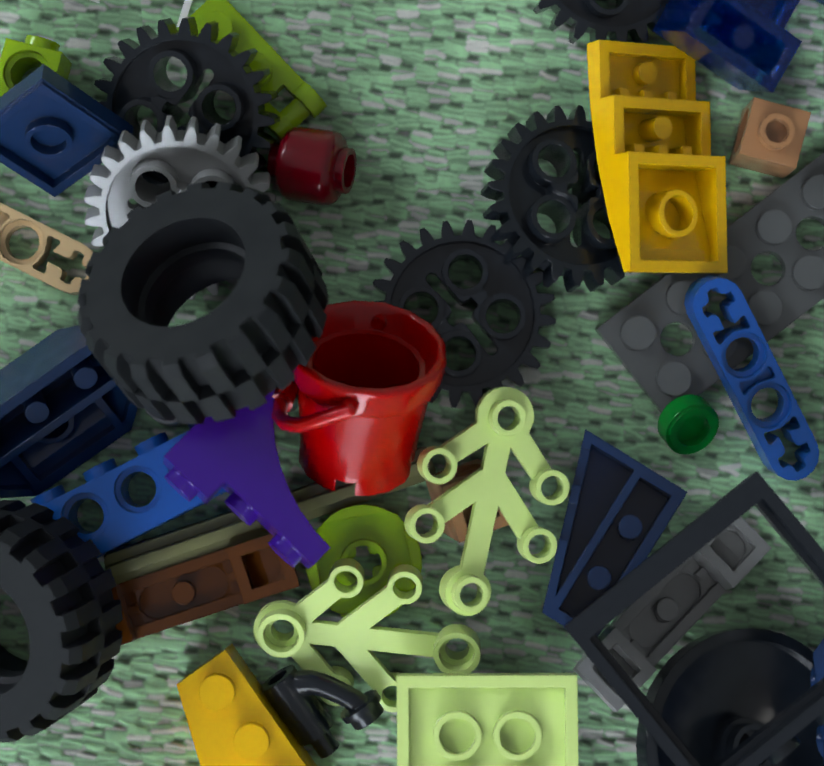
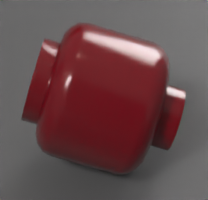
(312, 165)

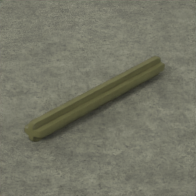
(229, 530)

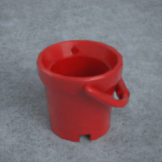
(363, 395)

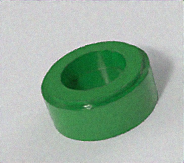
(688, 424)

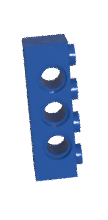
(109, 488)

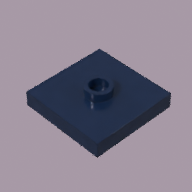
(54, 130)

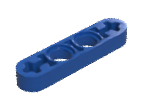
(756, 375)

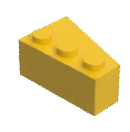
(234, 719)

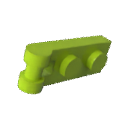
(305, 100)

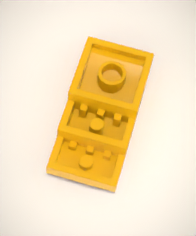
(656, 159)

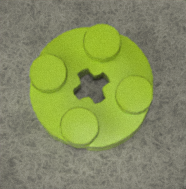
(382, 534)

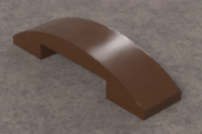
(201, 587)

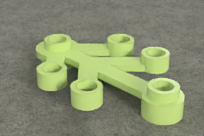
(487, 491)
(356, 634)

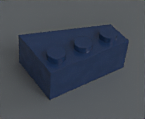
(608, 526)

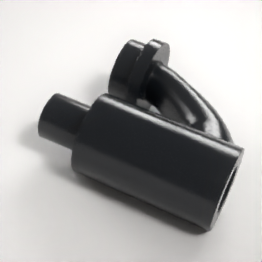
(295, 701)

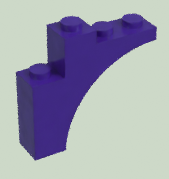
(245, 462)

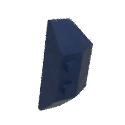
(56, 413)

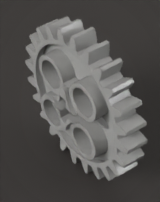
(177, 154)

